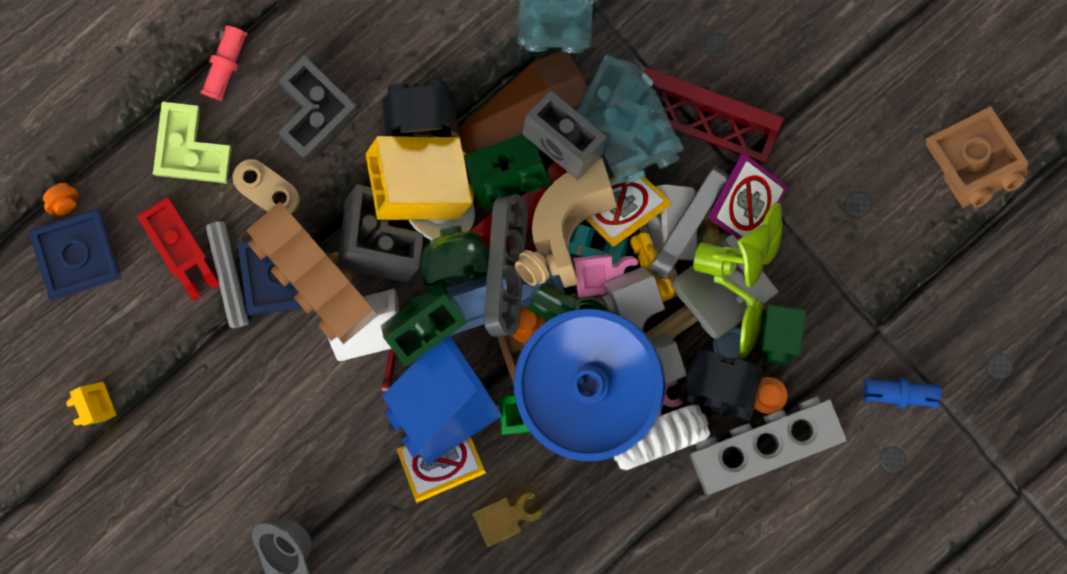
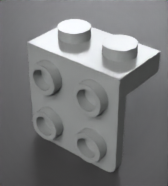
(716, 305)

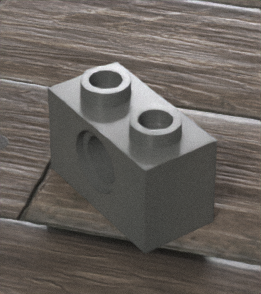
(564, 135)

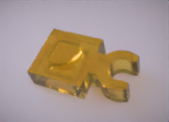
(500, 520)

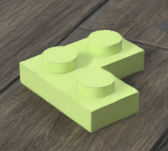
(180, 154)

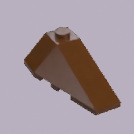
(506, 112)

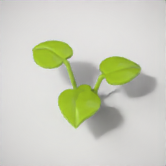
(757, 249)

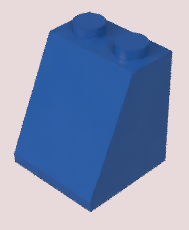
(439, 402)

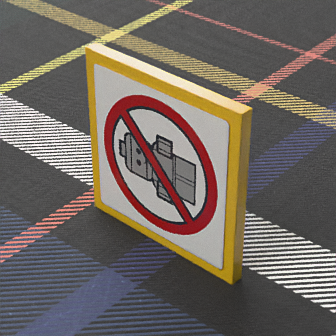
(635, 207)
(444, 473)

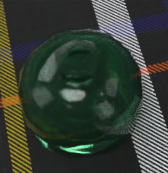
(454, 257)

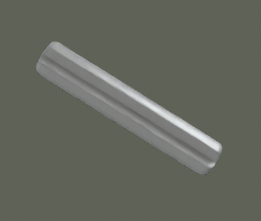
(227, 274)

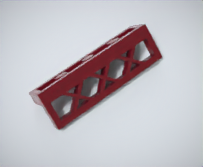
(719, 106)

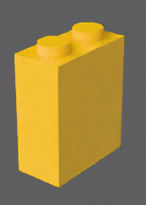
(418, 178)

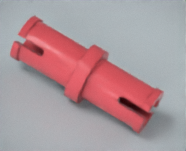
(224, 63)

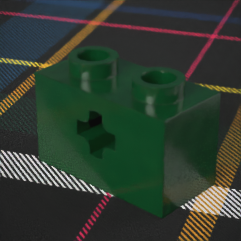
(507, 169)
(423, 324)
(781, 334)

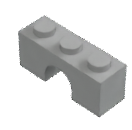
(637, 298)

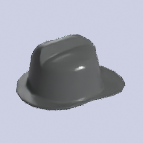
(282, 546)

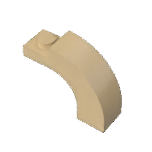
(562, 210)

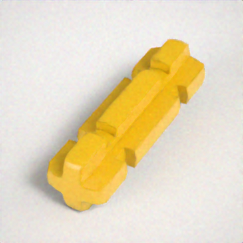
(644, 247)

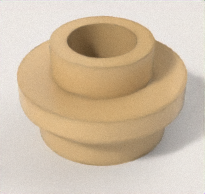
(532, 267)

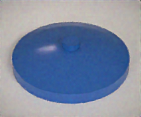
(589, 384)

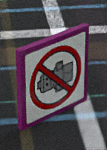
(746, 198)

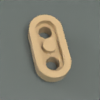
(265, 187)

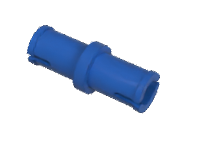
(902, 393)

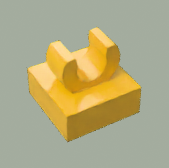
(91, 404)

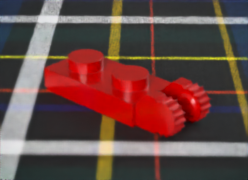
(176, 245)

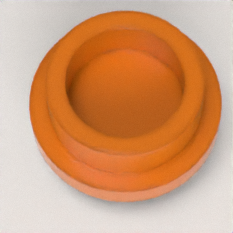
(60, 199)
(528, 325)
(771, 396)

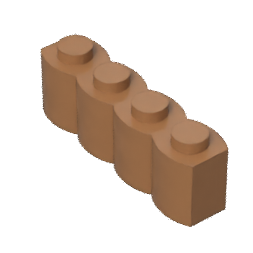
(312, 274)

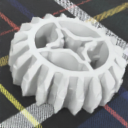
(668, 435)

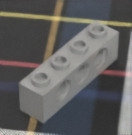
(824, 433)

